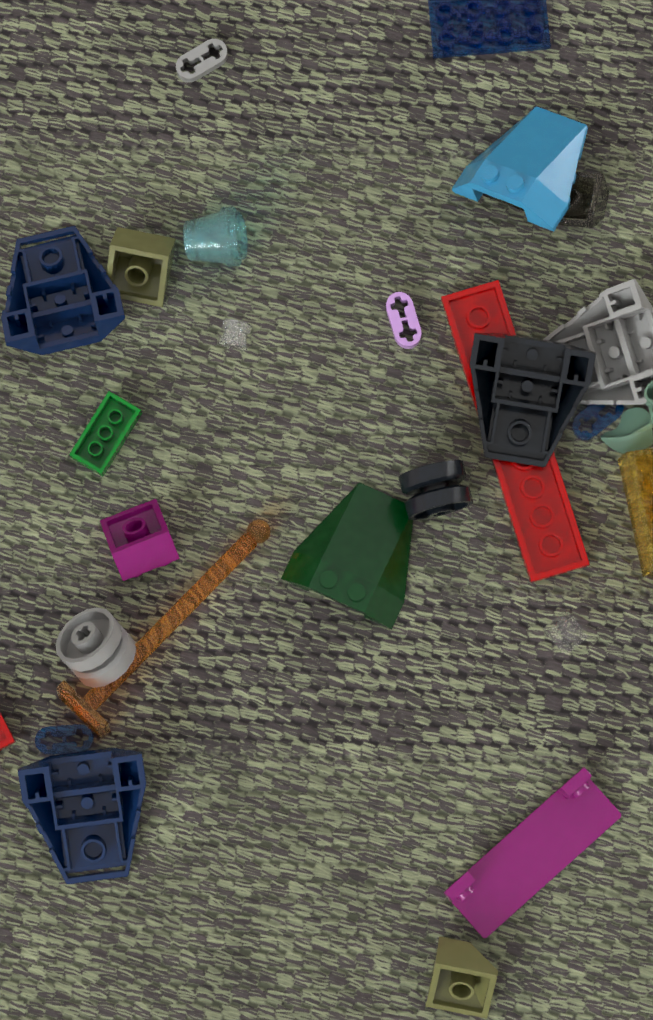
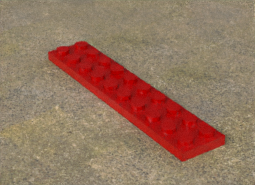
(532, 494)

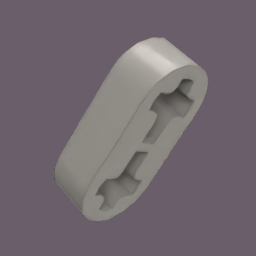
(205, 66)

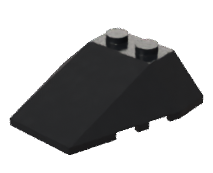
(526, 393)

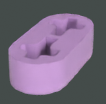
(410, 317)

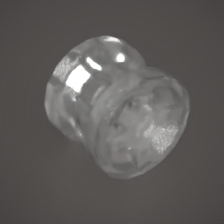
(235, 334)

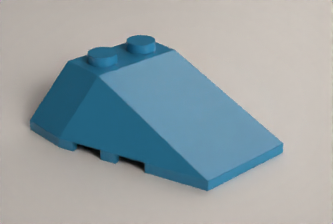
(529, 167)

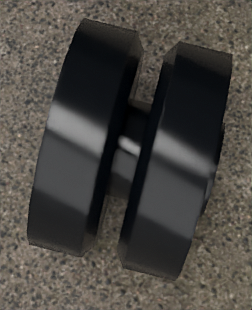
(435, 489)

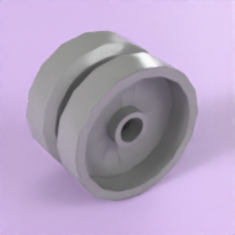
(95, 647)

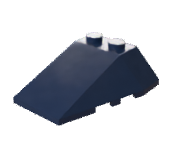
(58, 295)
(87, 809)

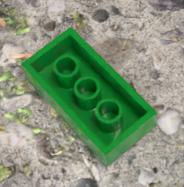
(105, 433)

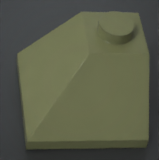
(461, 979)

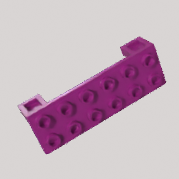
(532, 853)

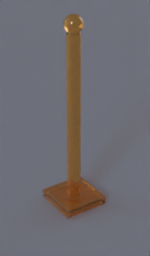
(85, 708)

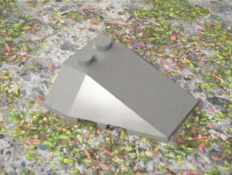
(621, 334)

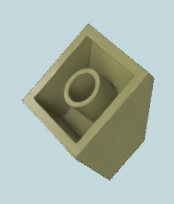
(140, 265)

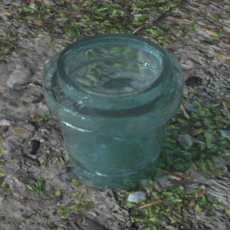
(217, 238)

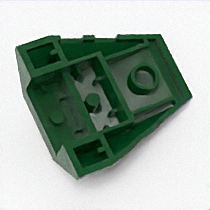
(358, 555)

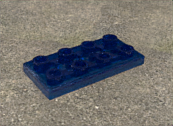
(487, 27)

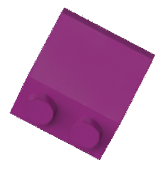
(139, 540)

